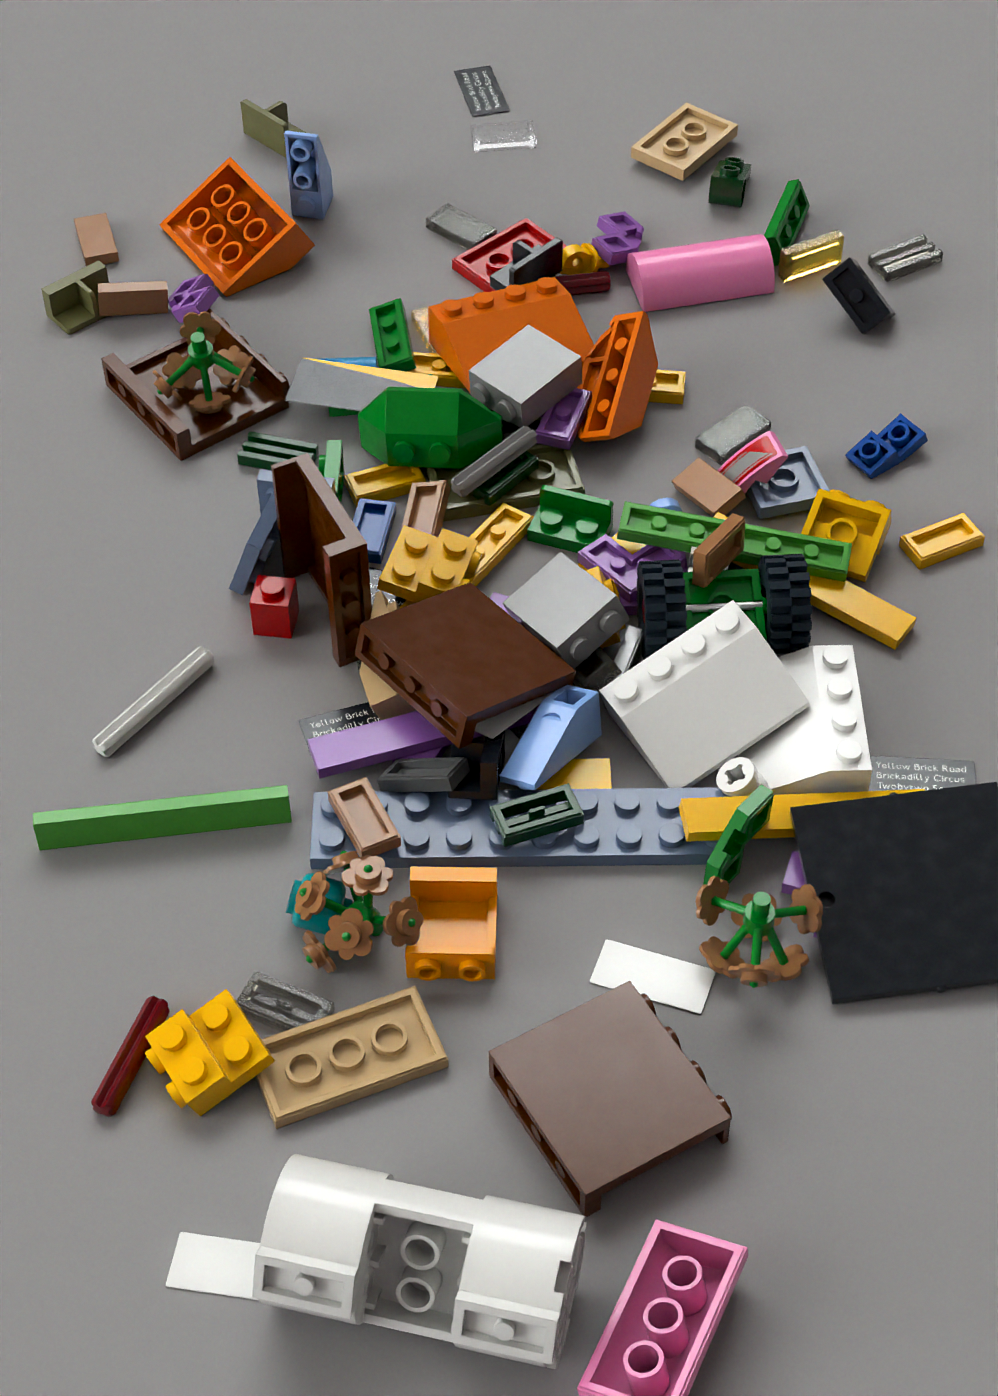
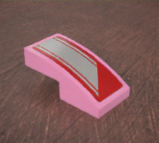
(755, 461)

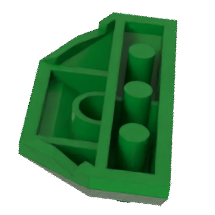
(428, 427)

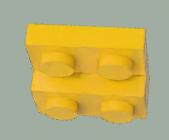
(850, 521)
(428, 564)
(207, 1053)

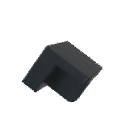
(529, 264)
(858, 295)
(486, 764)

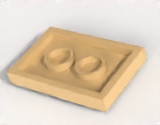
(684, 141)

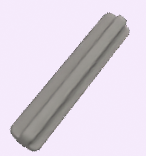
(493, 461)

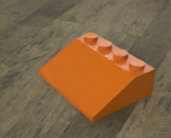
(236, 231)
(477, 325)

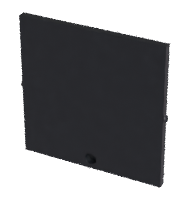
(904, 890)

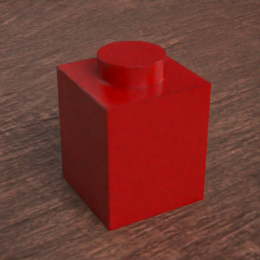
(274, 606)

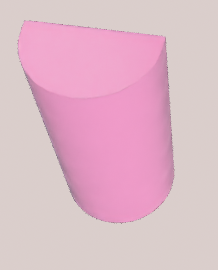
(701, 272)
(665, 1315)

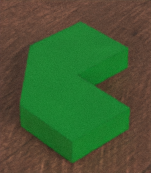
(744, 824)

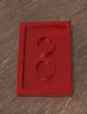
(496, 252)

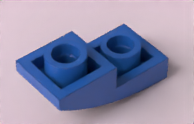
(887, 449)

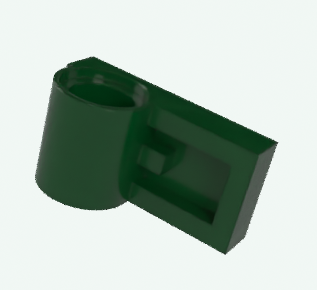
(729, 182)

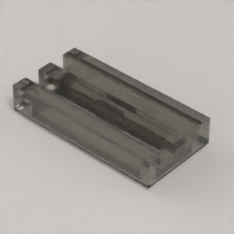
(904, 258)
(272, 1019)

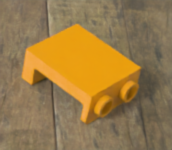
(457, 923)

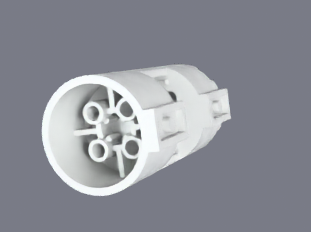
(420, 1260)

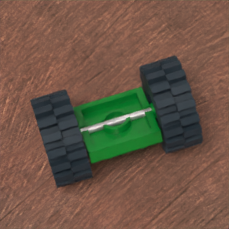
(771, 597)

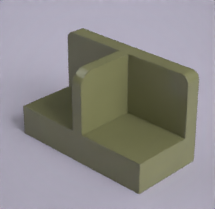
(267, 124)
(74, 299)

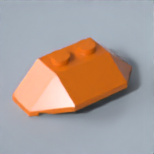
(620, 378)

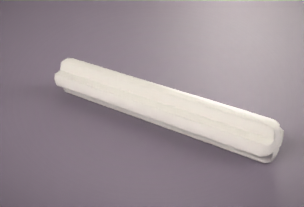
(153, 701)

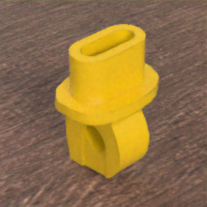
(581, 259)

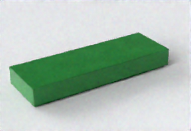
(787, 219)
(392, 336)

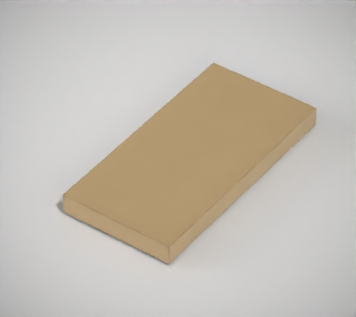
(349, 1056)

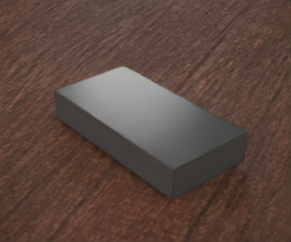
(424, 774)

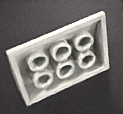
(703, 698)
(825, 743)

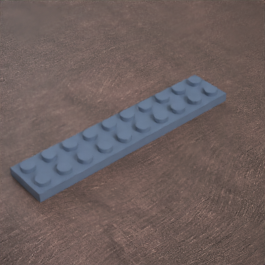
(442, 831)

